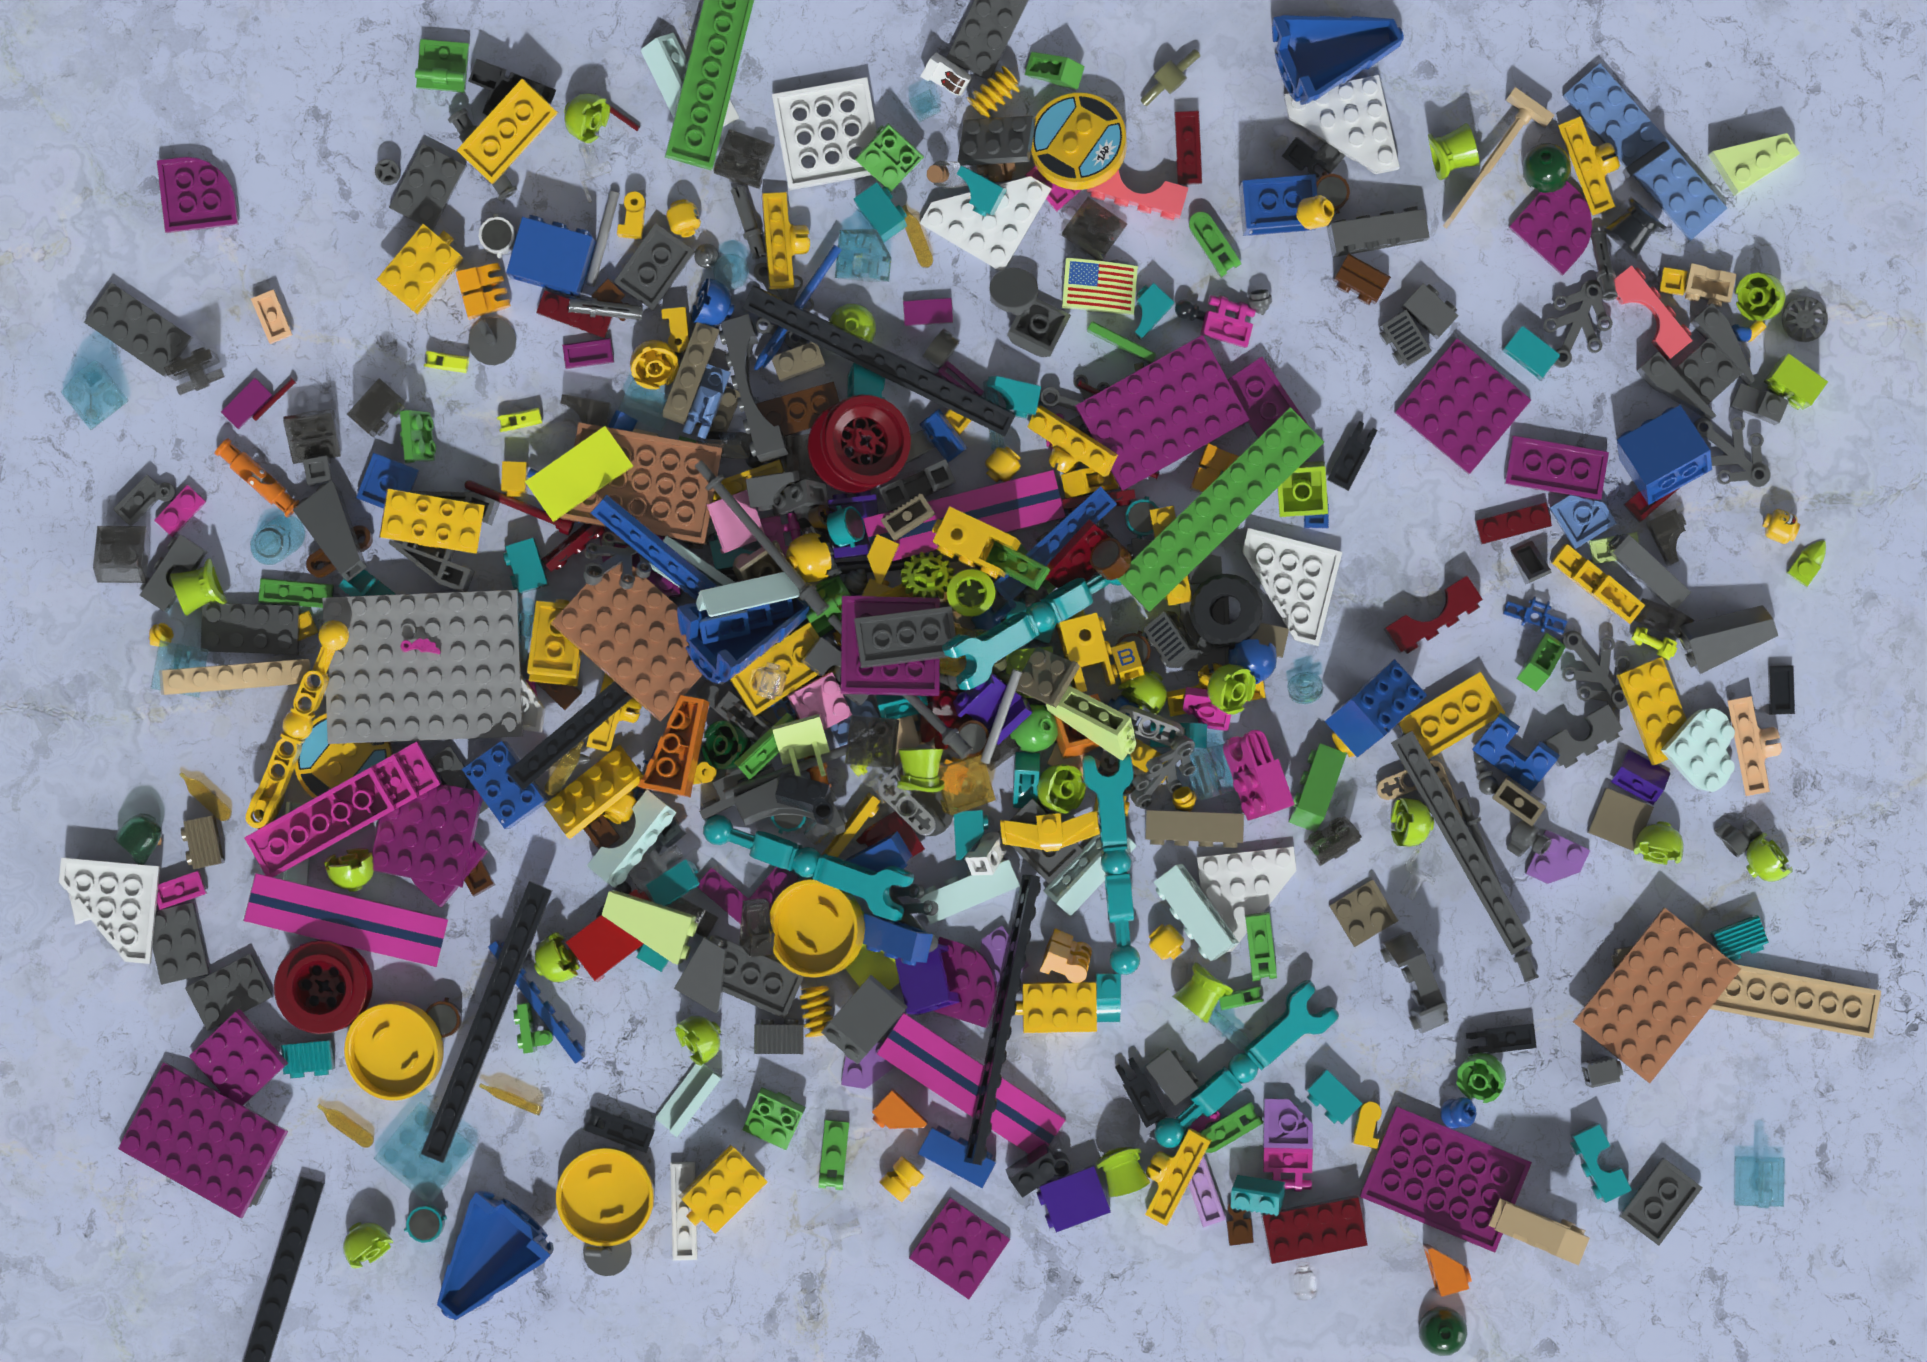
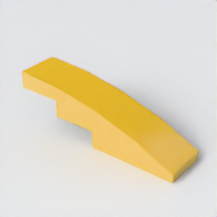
(1597, 583)

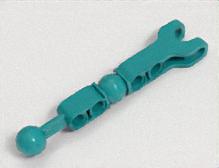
(1020, 629)
(1115, 859)
(808, 863)
(1244, 1066)

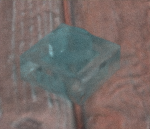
(924, 105)

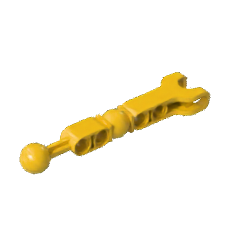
(296, 727)

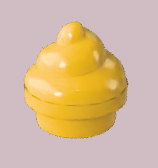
(160, 632)
(1184, 799)

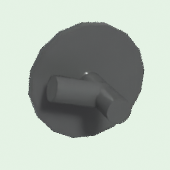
(492, 341)
(931, 803)
(608, 1259)

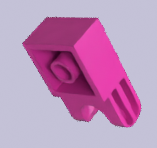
(1256, 775)

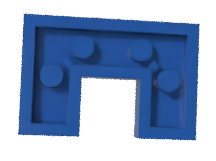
(1495, 749)

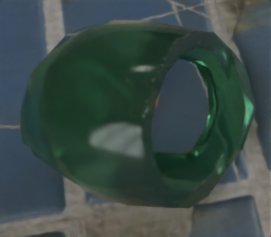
(139, 836)

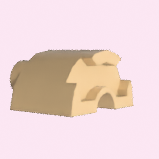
(1709, 285)

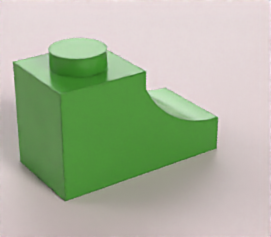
(1054, 69)
(1541, 662)

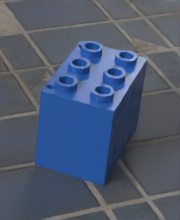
(1272, 203)
(551, 256)
(1664, 454)
(1376, 708)
(499, 790)

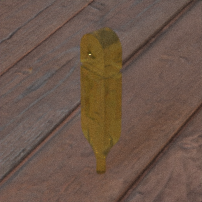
(917, 240)
(563, 771)
(207, 798)
(513, 1099)
(348, 1127)

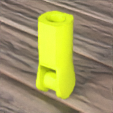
(450, 362)
(524, 419)

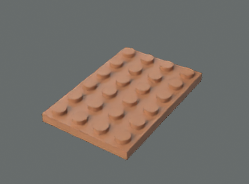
(660, 488)
(632, 639)
(1656, 995)

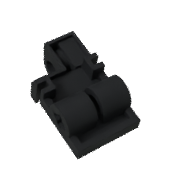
(494, 79)

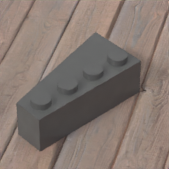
(1377, 232)

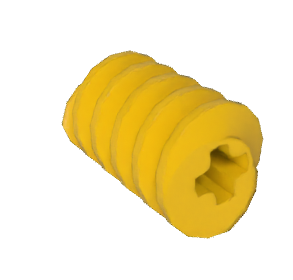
(994, 93)
(817, 1009)

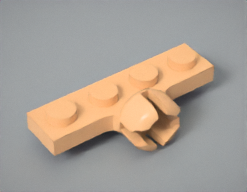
(1752, 745)

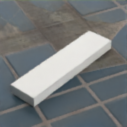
(683, 1230)

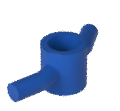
(991, 618)

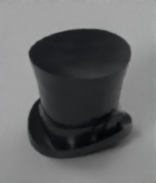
(1634, 228)

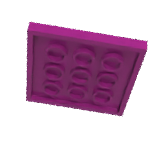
(1463, 406)
(908, 678)
(429, 836)

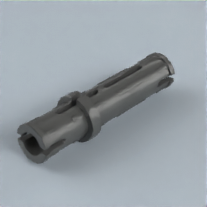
(752, 233)
(1605, 272)
(603, 308)

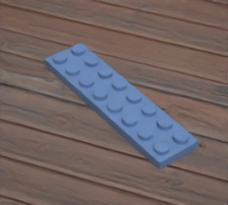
(1632, 134)

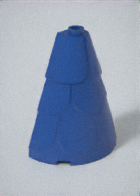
(1329, 50)
(728, 657)
(490, 1254)

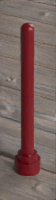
(564, 526)

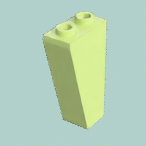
(1097, 722)
(653, 924)

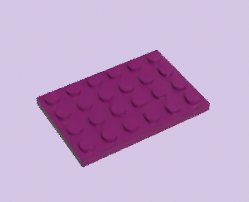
(1163, 412)
(203, 1140)
(1443, 1178)

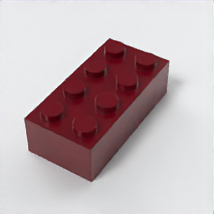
(1314, 1229)

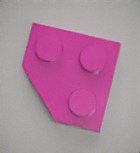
(1198, 703)

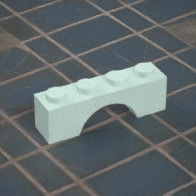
(651, 818)

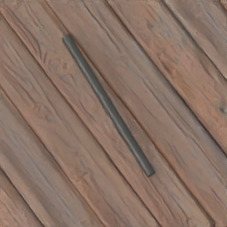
(803, 765)

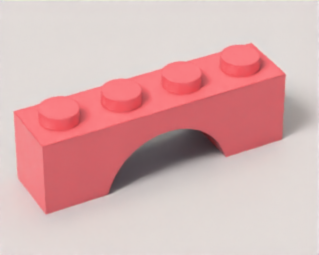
(1165, 200)
(1669, 335)

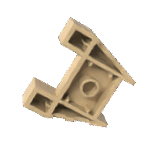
(1556, 1238)

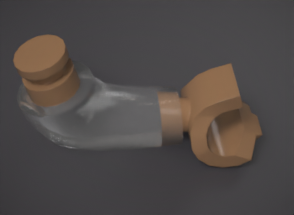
(945, 173)

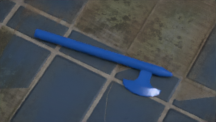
(779, 335)

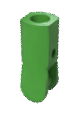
(1236, 999)

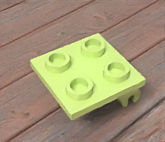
(800, 740)

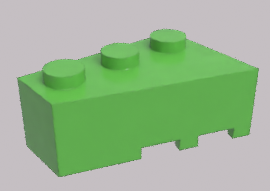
(1317, 787)

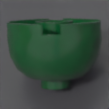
(1546, 167)
(724, 744)
(1442, 1331)

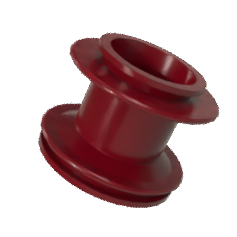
(885, 445)
(295, 1000)

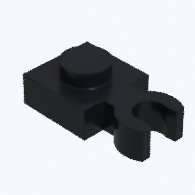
(1301, 156)
(668, 836)

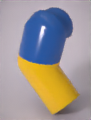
(1748, 334)

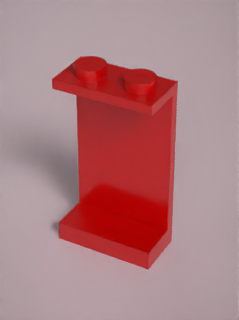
(604, 944)

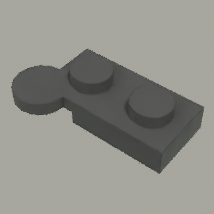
(142, 498)

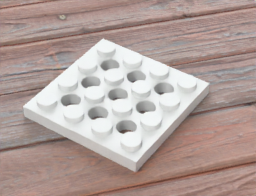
(789, 129)

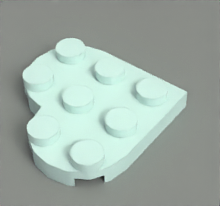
(1700, 749)

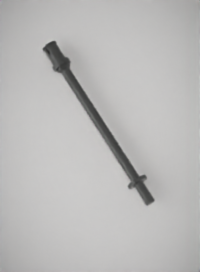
(807, 591)
(949, 735)
(1524, 956)

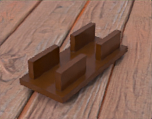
(799, 409)

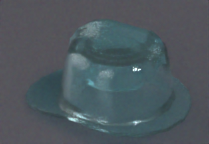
(277, 540)

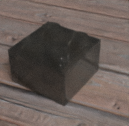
(377, 408)
(121, 554)

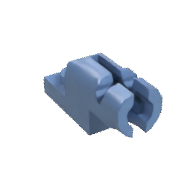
(707, 400)

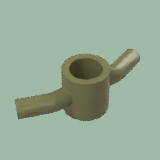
(1170, 77)

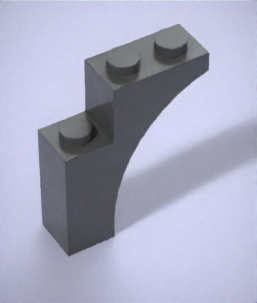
(762, 803)

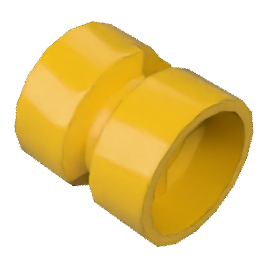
(901, 1179)

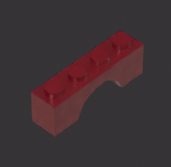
(1458, 598)

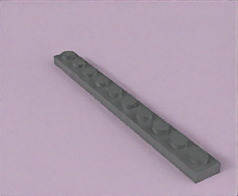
(1462, 842)

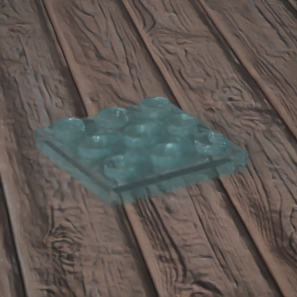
(418, 1172)

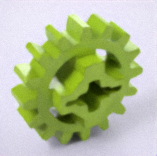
(929, 574)

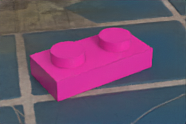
(180, 511)
(180, 890)

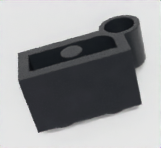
(805, 795)
(1036, 1169)

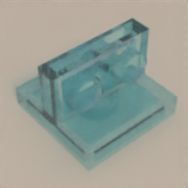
(177, 656)
(1211, 773)
(1759, 1181)

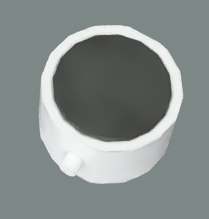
(497, 236)

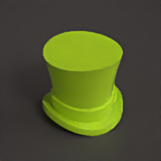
(1453, 151)
(197, 587)
(971, 592)
(920, 769)
(1202, 993)
(1123, 1171)

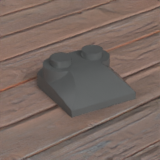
(1038, 328)

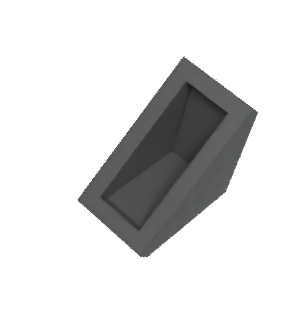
(1530, 562)

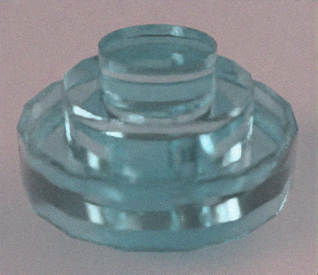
(731, 271)
(1305, 688)

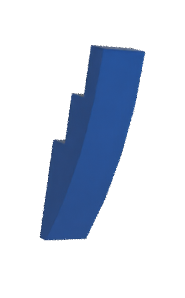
(741, 621)

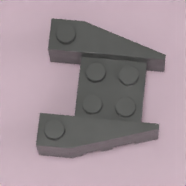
(1705, 370)
(437, 561)
(1404, 952)

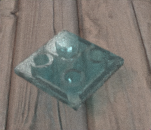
(862, 256)
(94, 394)

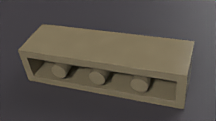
(690, 372)
(1194, 826)

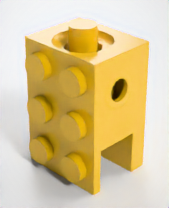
(421, 268)
(970, 540)
(1084, 643)
(551, 654)
(1058, 1007)
(722, 1189)

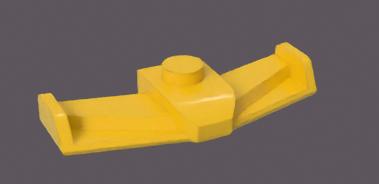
(1050, 831)

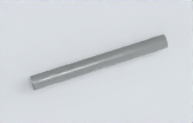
(602, 238)
(1001, 716)

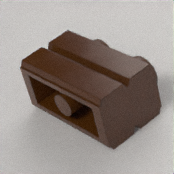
(1361, 279)

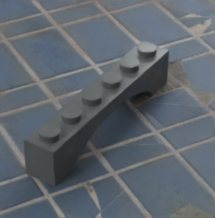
(740, 338)

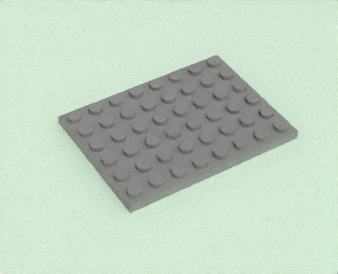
(419, 695)

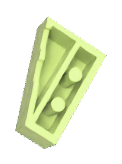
(1752, 161)

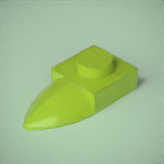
(1808, 563)

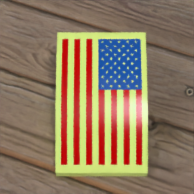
(1099, 286)

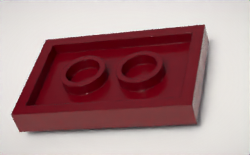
(1074, 557)

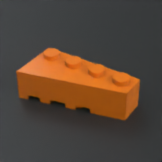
(678, 749)

